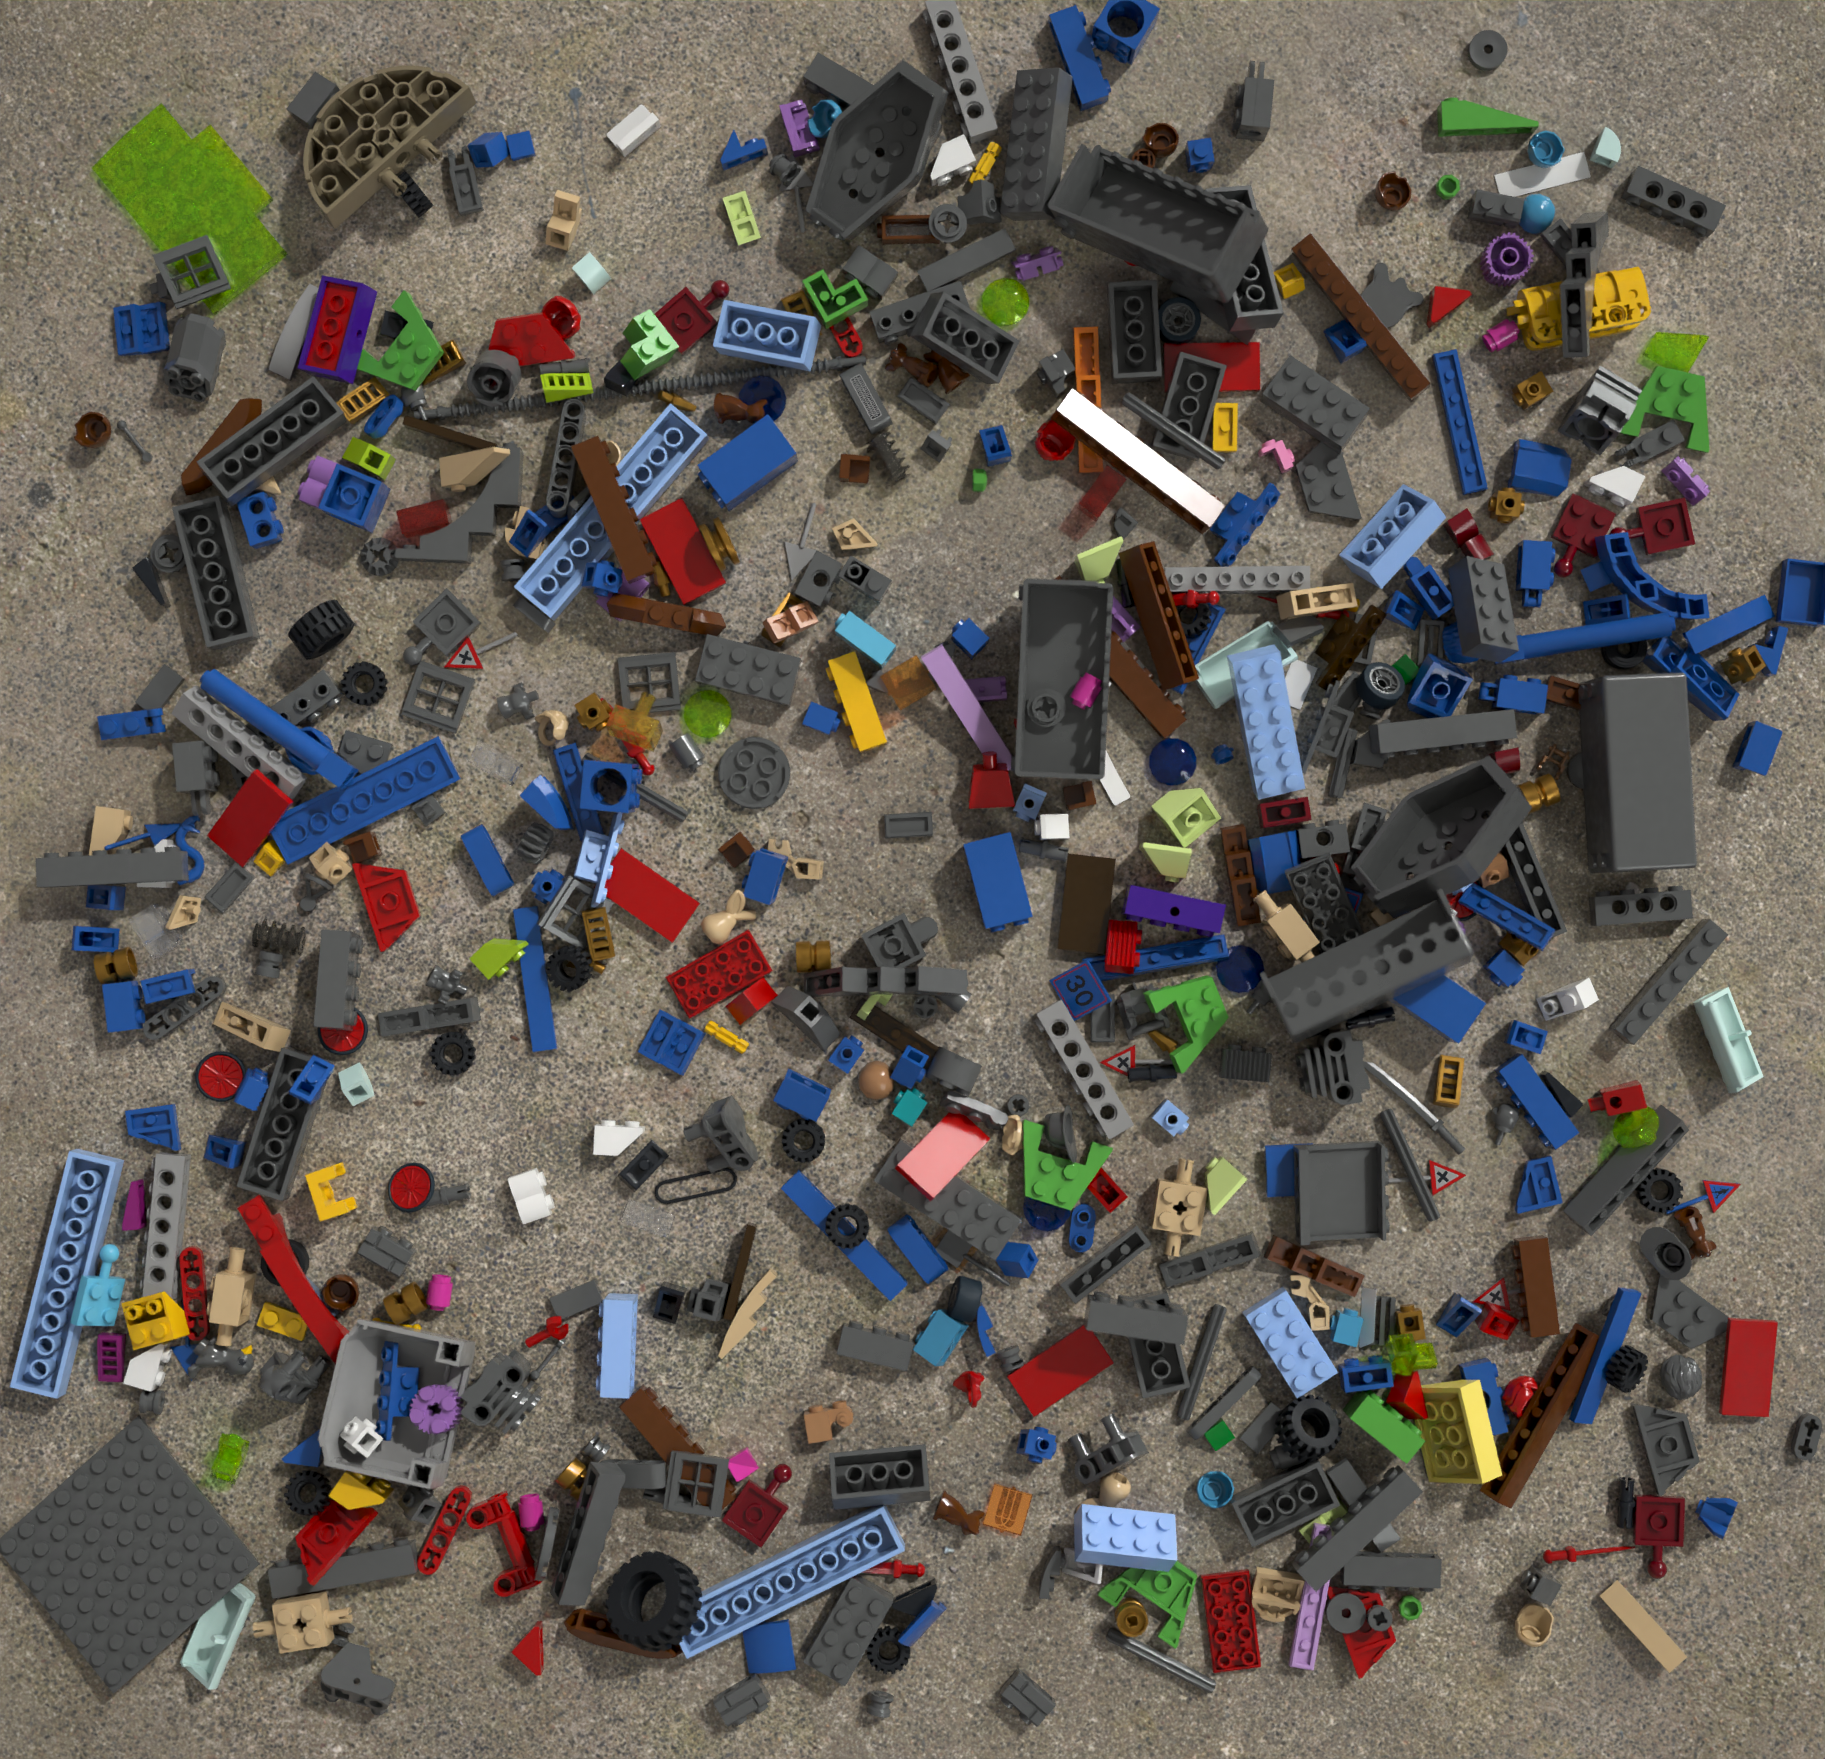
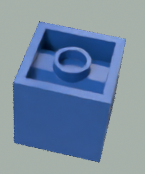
(1125, 48)
(354, 498)
(593, 800)

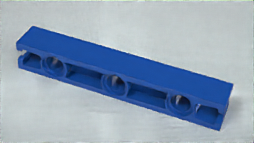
(864, 1256)

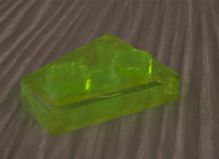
(1675, 349)

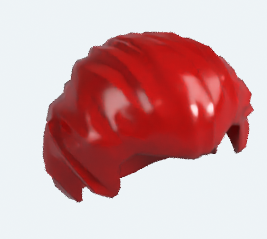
(563, 316)
(1053, 441)
(1518, 1394)

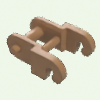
(1553, 749)

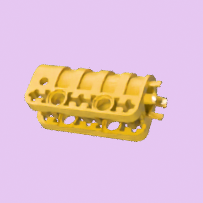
(1614, 294)

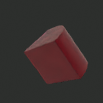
(1461, 527)
(1477, 548)
(1507, 760)

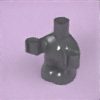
(517, 702)
(446, 983)

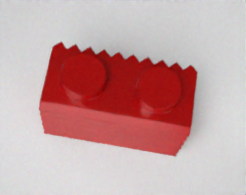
(1121, 947)

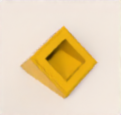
(1289, 281)
(270, 858)

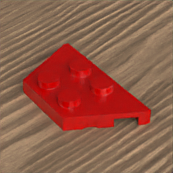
(530, 339)
(387, 901)
(329, 1536)
(1366, 1643)

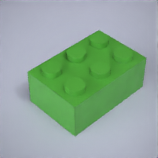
(1384, 1424)

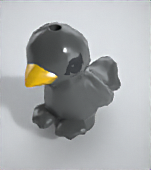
(212, 1355)

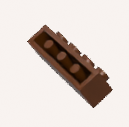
(1536, 1286)

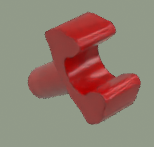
(550, 1331)

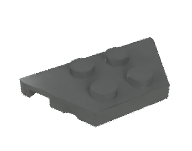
(1327, 484)
(1685, 1313)
(1666, 1444)

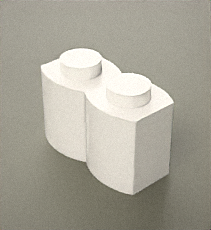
(530, 1195)

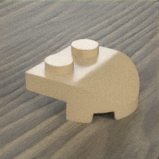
(1276, 1593)

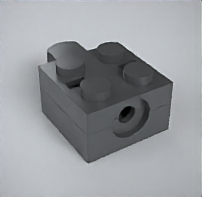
(1254, 105)
(196, 773)
(900, 941)

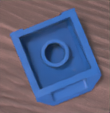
(1539, 468)
(1438, 688)
(548, 803)
(1271, 858)

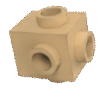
(330, 863)

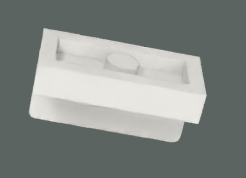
(633, 130)

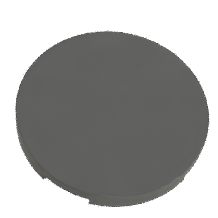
(754, 773)
(546, 1543)

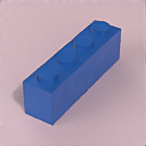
(1078, 57)
(1536, 1101)

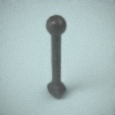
(147, 457)
(535, 1374)

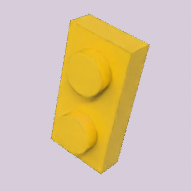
(1225, 427)
(282, 1321)

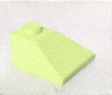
(1098, 561)
(1186, 814)
(1167, 860)
(1221, 1182)

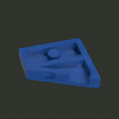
(155, 1125)
(1538, 1186)

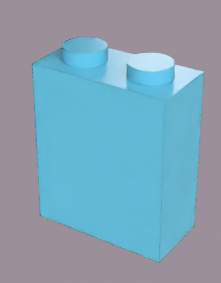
(864, 639)

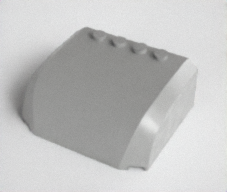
(355, 1388)

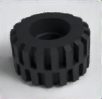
(321, 629)
(1322, 1420)

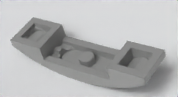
(291, 341)

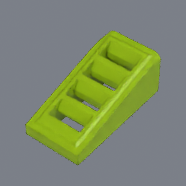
(557, 385)

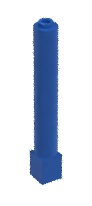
(1593, 636)
(278, 728)

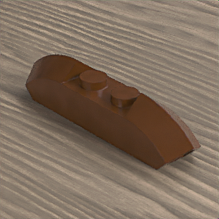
(242, 414)
(665, 614)
(596, 1629)

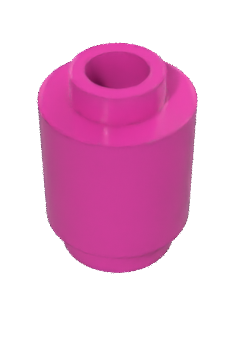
(1501, 335)
(1086, 691)
(439, 1292)
(531, 1512)

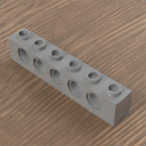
(985, 124)
(1238, 579)
(236, 741)
(1120, 1119)
(179, 1167)

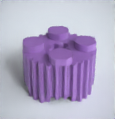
(1515, 251)
(423, 1409)

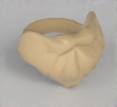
(560, 724)
(1012, 1135)

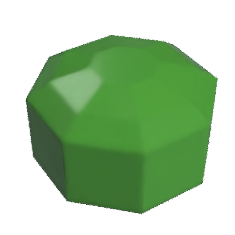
(1447, 187)
(979, 480)
(1409, 1607)

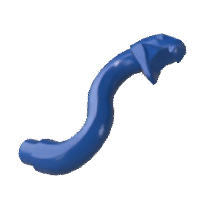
(189, 826)

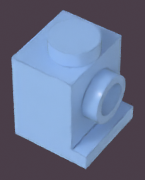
(1036, 796)
(1162, 1114)

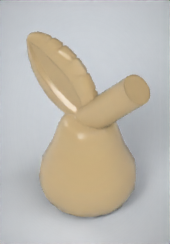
(720, 924)
(1113, 1490)

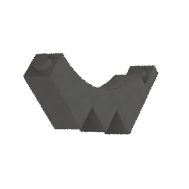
(1577, 290)
(454, 541)
(886, 980)

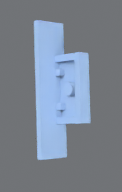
(595, 858)

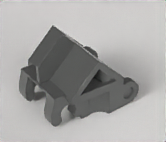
(1134, 1004)

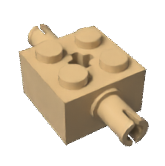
(1287, 929)
(1188, 1219)
(231, 1296)
(293, 1634)

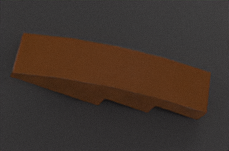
(1240, 874)
(1314, 1266)

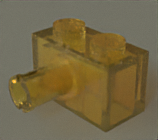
(635, 725)

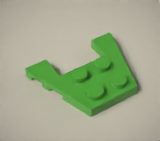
(410, 354)
(1676, 397)
(1199, 1012)
(1055, 1178)
(1167, 1590)

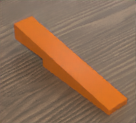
(1088, 383)

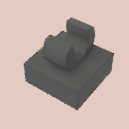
(160, 287)
(936, 445)
(428, 809)

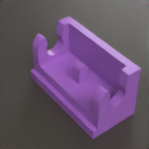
(796, 124)
(988, 689)

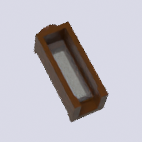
(905, 230)

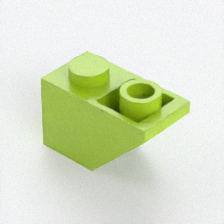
(369, 458)
(496, 955)

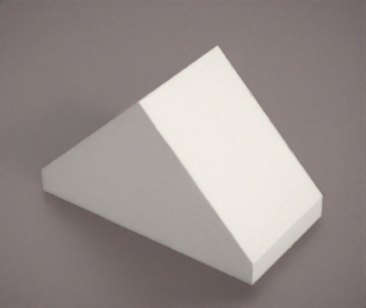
(1086, 1571)

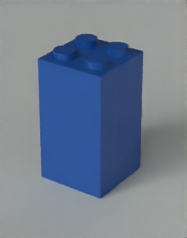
(747, 463)
(997, 881)
(1442, 1007)

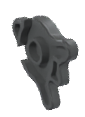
(1388, 298)

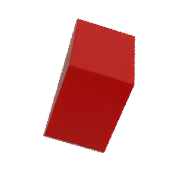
(1443, 301)
(751, 1000)
(1106, 1190)
(1496, 1321)
(1408, 1396)
(530, 1649)

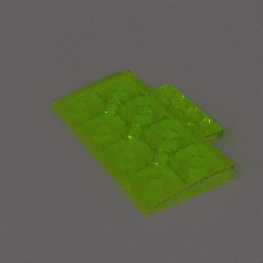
(193, 190)

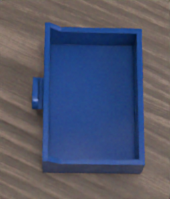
(1802, 593)

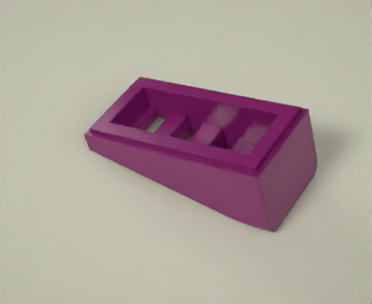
(135, 1208)
(120, 1340)

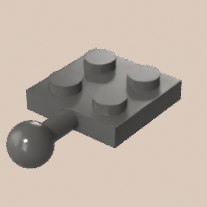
(445, 624)

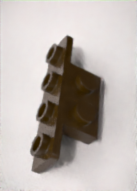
(1345, 643)

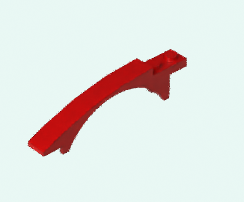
(278, 1254)

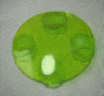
(1005, 302)
(707, 714)
(1636, 1128)

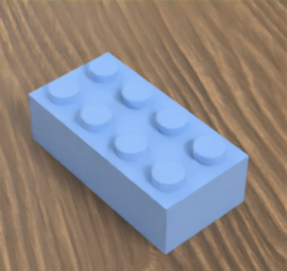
(767, 335)
(1392, 536)
(1290, 1342)
(618, 1345)
(1125, 1537)

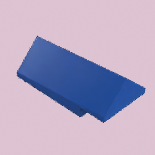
(1705, 685)

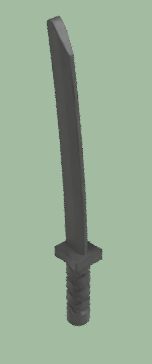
(1436, 1124)

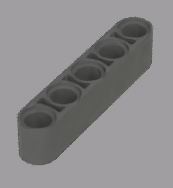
(563, 447)

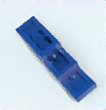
(1728, 624)

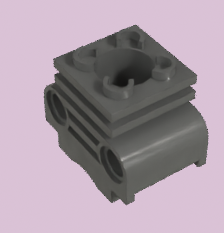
(1600, 410)
(1329, 1069)
(501, 1392)

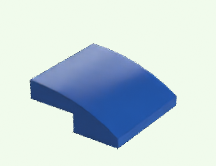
(141, 329)
(671, 1042)
(1279, 1170)
(921, 1623)
(769, 1647)

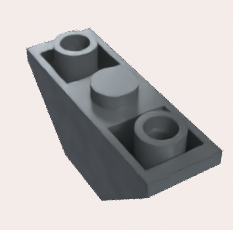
(807, 1016)

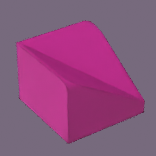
(742, 1464)

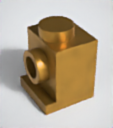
(1417, 1325)

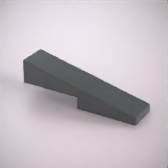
(967, 260)
(429, 1016)
(1210, 1259)

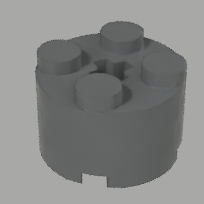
(494, 377)
(953, 1071)

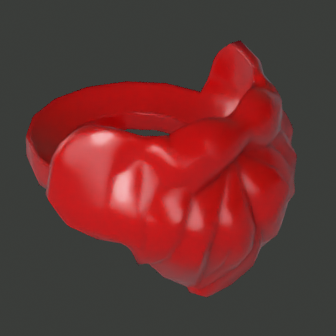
(970, 1383)

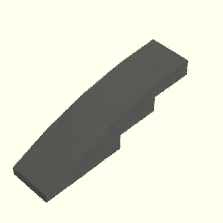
(1368, 824)
(1354, 1490)

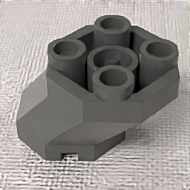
(194, 357)

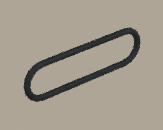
(696, 1195)

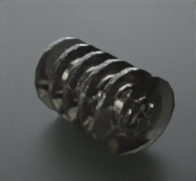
(887, 459)
(279, 938)

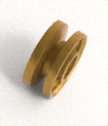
(719, 544)

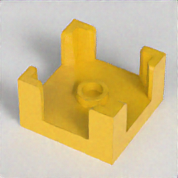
(323, 1193)

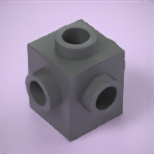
(419, 1504)

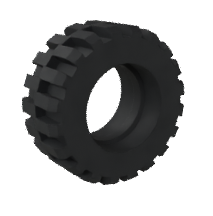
(628, 1594)

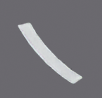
(1113, 783)

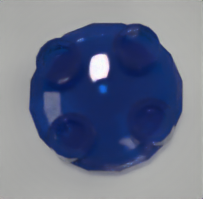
(765, 388)
(1172, 761)
(1241, 970)
(1043, 1215)

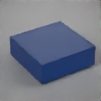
(520, 145)

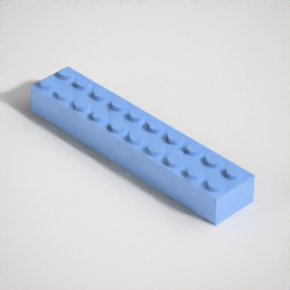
(646, 475)
(69, 1253)
(793, 1577)

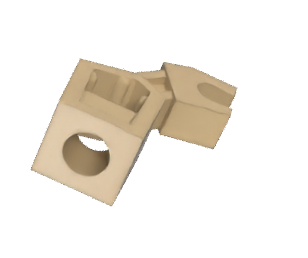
(815, 867)
(1306, 1290)

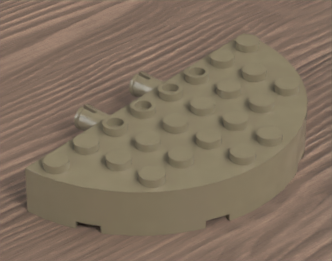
(375, 132)

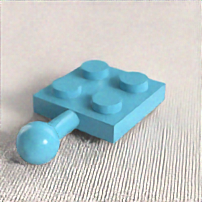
(99, 1295)

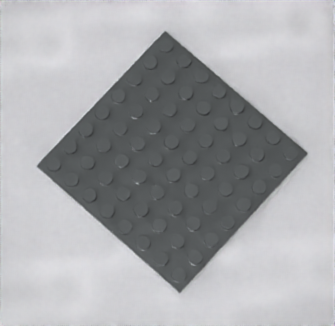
(126, 1554)

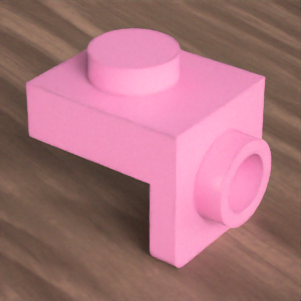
(1283, 456)

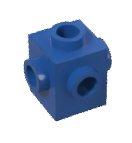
(602, 578)
(539, 881)
(1036, 1444)

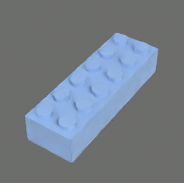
(1266, 721)

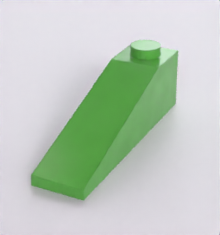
(1471, 119)

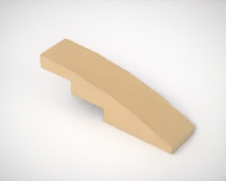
(743, 1320)
(1643, 1626)

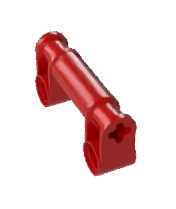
(498, 1511)

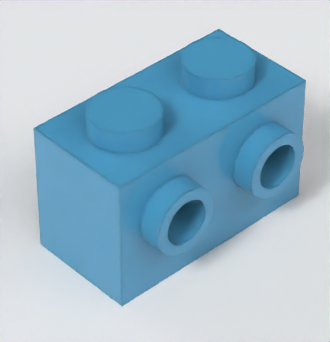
(939, 1338)

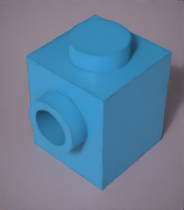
(1346, 1327)

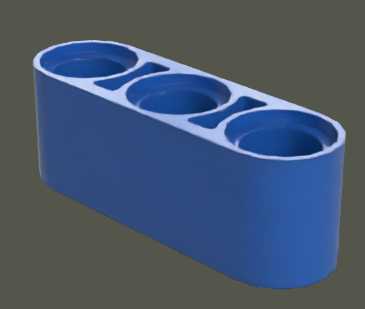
(487, 860)
(917, 1249)

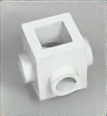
(361, 1436)

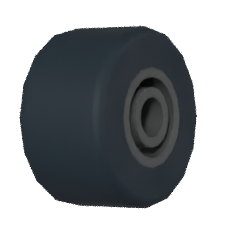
(964, 1299)

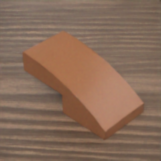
(790, 622)

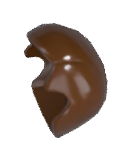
(1161, 139)
(1392, 191)
(93, 430)
(340, 1292)

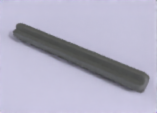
(1173, 431)
(645, 793)
(1410, 1165)
(1201, 1361)
(1161, 1660)

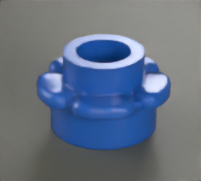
(1222, 754)

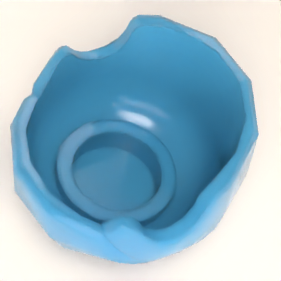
(824, 115)
(1545, 149)
(1537, 213)
(1215, 1489)

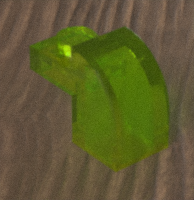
(1408, 1356)
(230, 1458)

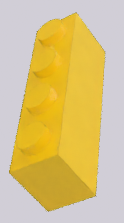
(857, 702)

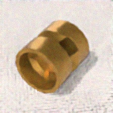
(1541, 792)
(813, 956)
(119, 964)
(403, 1304)
(570, 1476)
(1131, 1617)

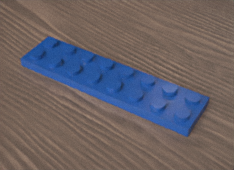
(364, 799)

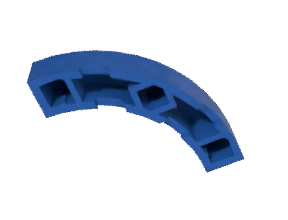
(1642, 590)

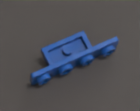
(1240, 521)
(397, 1390)

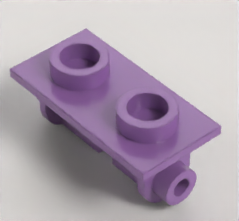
(1028, 264)
(1679, 473)
(1122, 621)

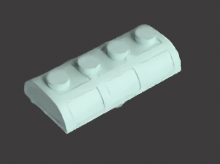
(1214, 671)
(1728, 1039)
(216, 1636)

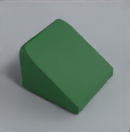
(1406, 668)
(1219, 1435)

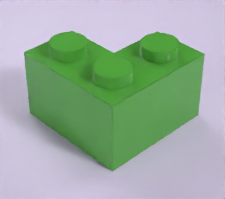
(833, 304)
(650, 345)

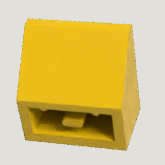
(154, 1320)
(360, 1490)

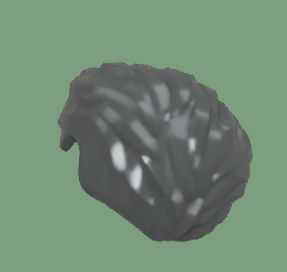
(1681, 1377)

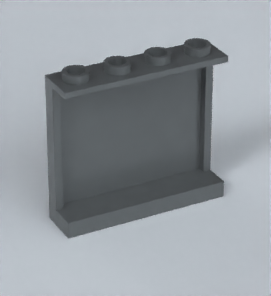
(1340, 1191)

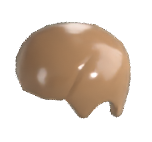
(875, 1080)

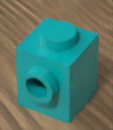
(909, 1105)

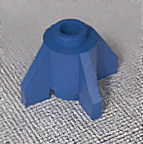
(1716, 1514)

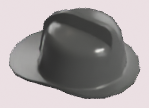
(1060, 1131)
(1666, 1253)

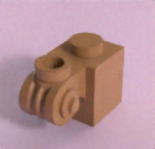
(819, 1420)

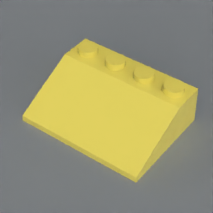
(1457, 1434)

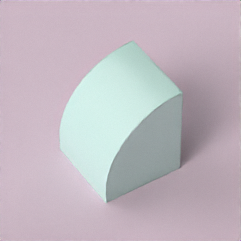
(1607, 149)
(591, 273)
(356, 1084)

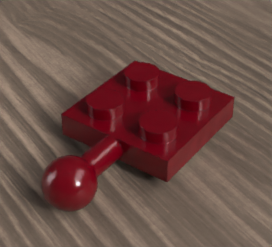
(687, 317)
(1662, 526)
(1577, 529)
(758, 1510)
(1658, 1523)

